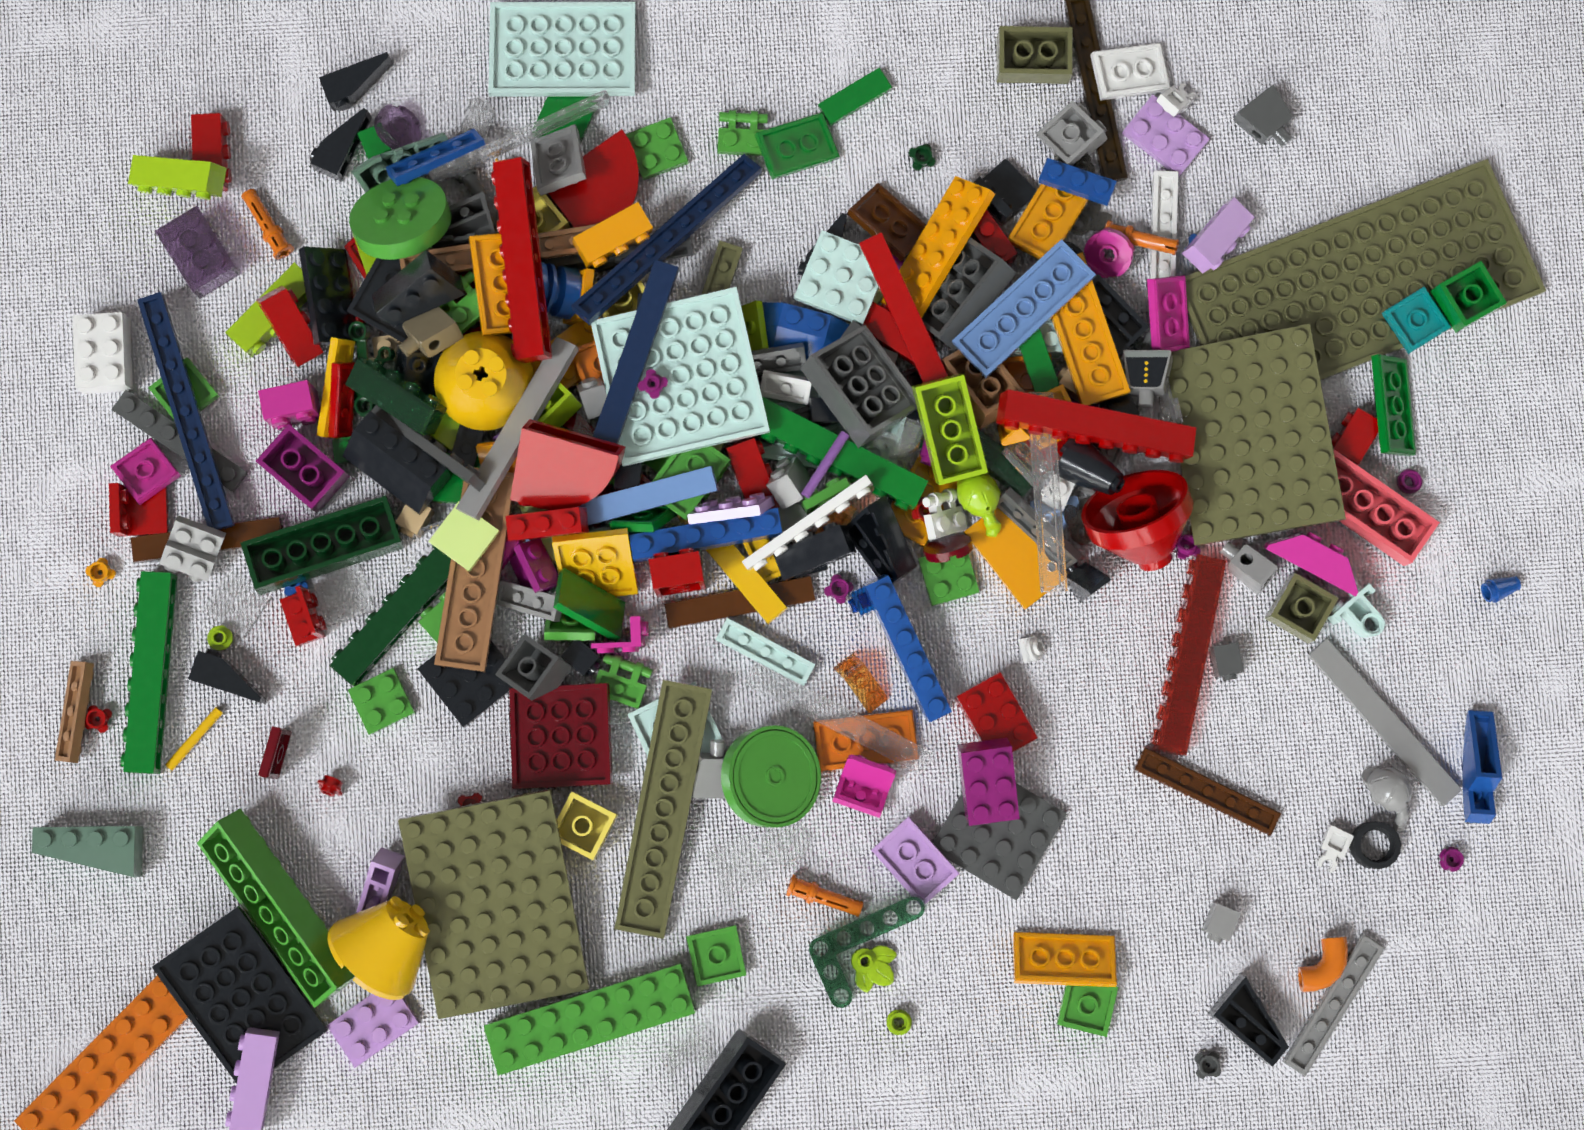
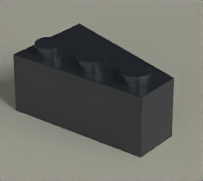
(417, 289)

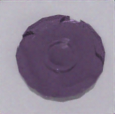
(397, 126)

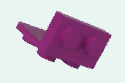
(534, 566)

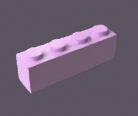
(253, 1080)

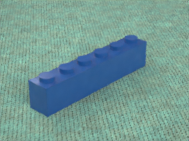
(705, 535)
(907, 648)

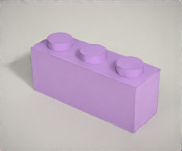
(1219, 236)

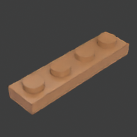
(74, 711)

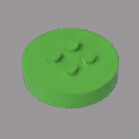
(400, 219)
(770, 776)

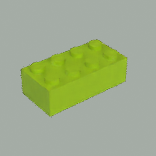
(949, 429)

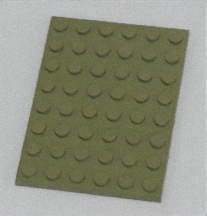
(1260, 436)
(494, 903)

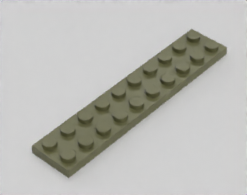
(663, 809)

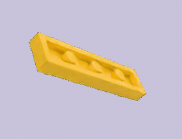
(339, 351)

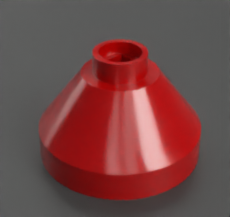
(1141, 519)

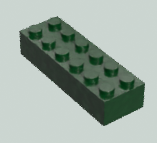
(322, 545)

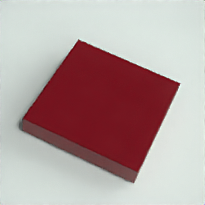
(275, 753)

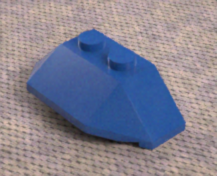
(793, 325)

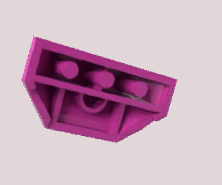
(1316, 558)

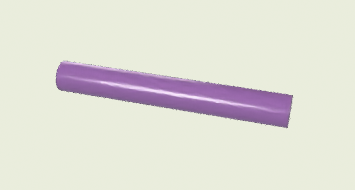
(825, 464)

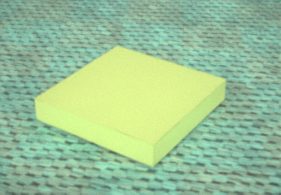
(464, 538)

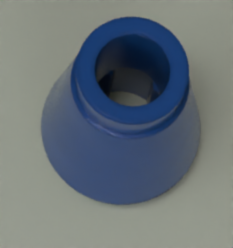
(1499, 588)

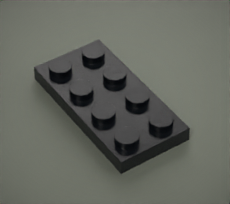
(327, 292)

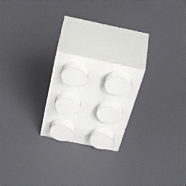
(102, 353)

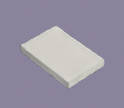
(1130, 71)

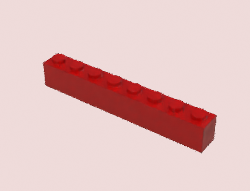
(521, 260)
(1095, 425)

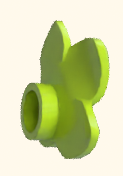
(876, 969)

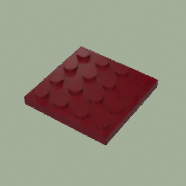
(561, 737)

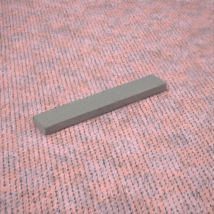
(1333, 1005)

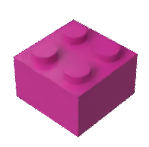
(290, 404)

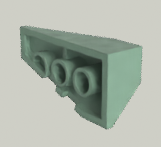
(374, 169)

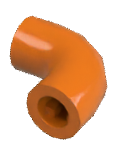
(1328, 969)

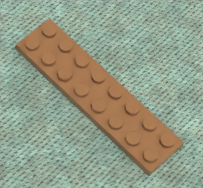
(473, 594)

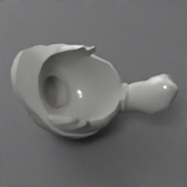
(1391, 790)

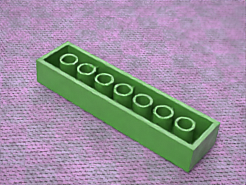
(274, 905)
(589, 1018)

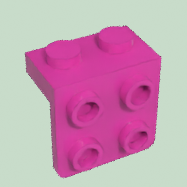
(638, 629)
(864, 785)

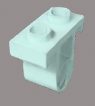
(1356, 611)

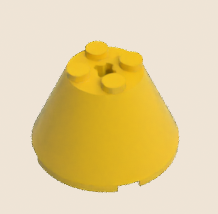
(483, 403)
(382, 947)

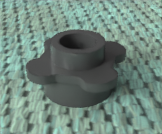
(1203, 1071)

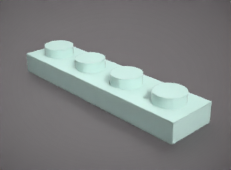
(765, 652)

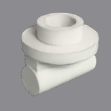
(1031, 649)

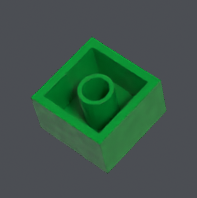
(1468, 296)

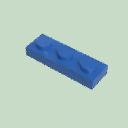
(1077, 181)

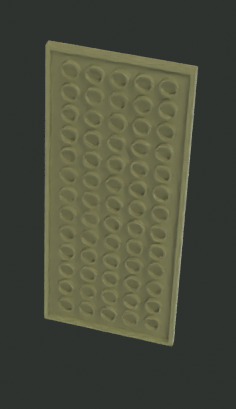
(1364, 263)

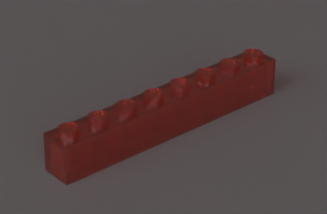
(1189, 655)

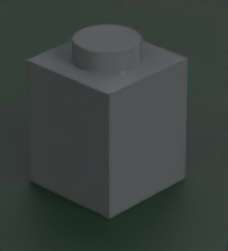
(1226, 661)

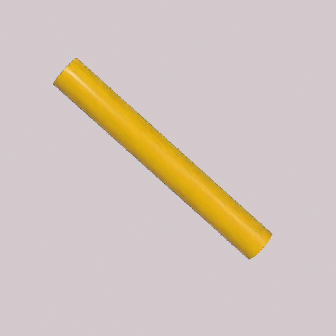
(194, 738)

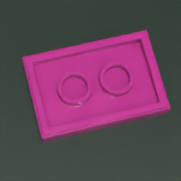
(1168, 313)

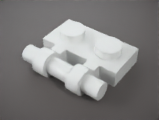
(946, 521)

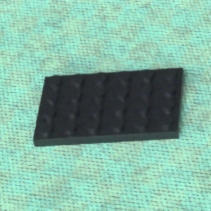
(235, 982)

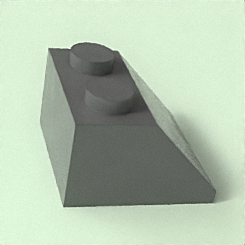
(533, 669)

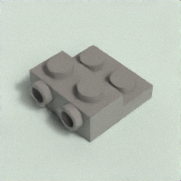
(1072, 133)
(192, 549)

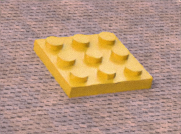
(599, 558)

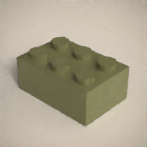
(1034, 55)

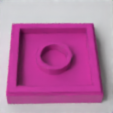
(145, 471)

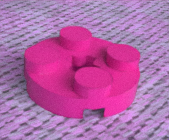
(1109, 239)

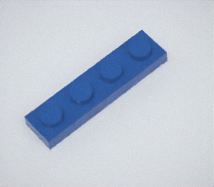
(433, 157)

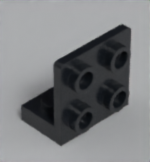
(1010, 191)
(417, 369)

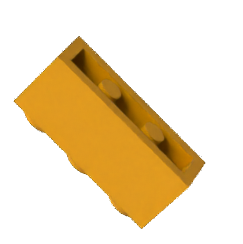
(613, 236)

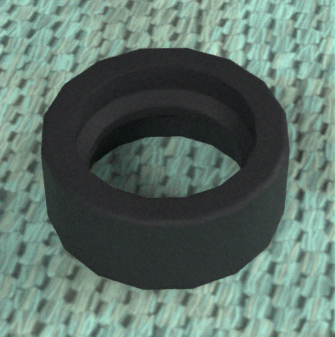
(1394, 849)

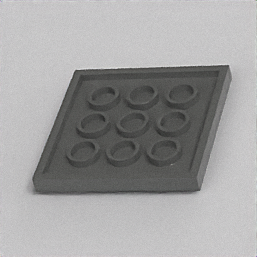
(1003, 851)

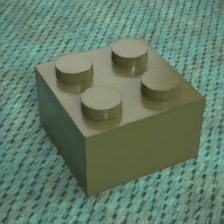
(1301, 608)

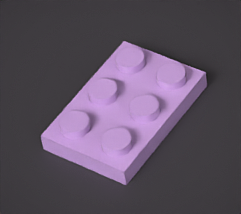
(1165, 137)
(731, 508)
(915, 860)
(371, 1026)

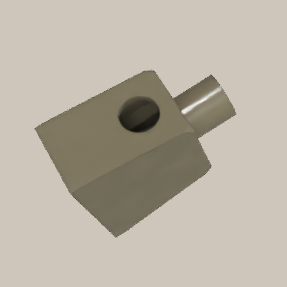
(430, 333)

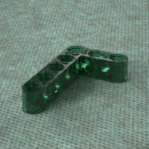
(857, 937)

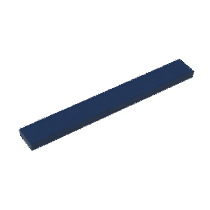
(636, 352)

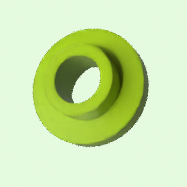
(225, 643)
(902, 1029)

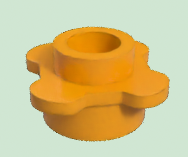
(94, 568)

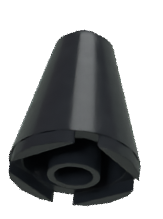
(1089, 468)

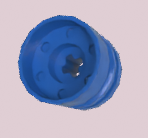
(561, 289)

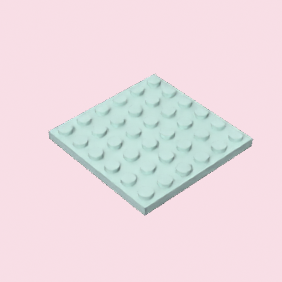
(709, 374)

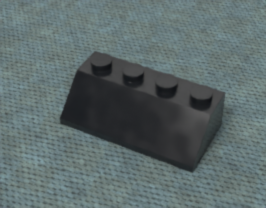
(395, 463)

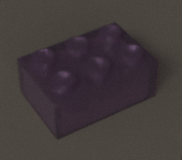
(198, 252)

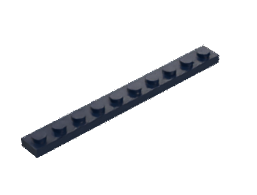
(666, 239)
(185, 411)

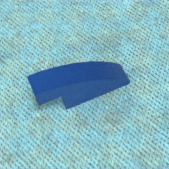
(1480, 767)

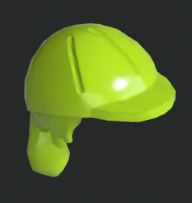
(981, 497)

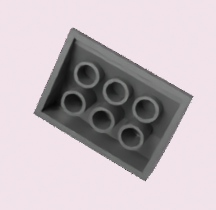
(966, 291)
(860, 385)

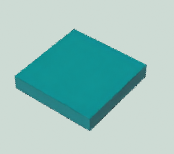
(1416, 320)

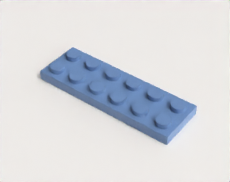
(1023, 308)

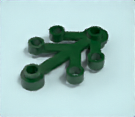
(362, 351)

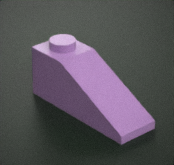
(381, 878)

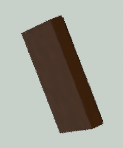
(882, 212)

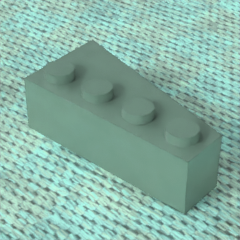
(100, 847)

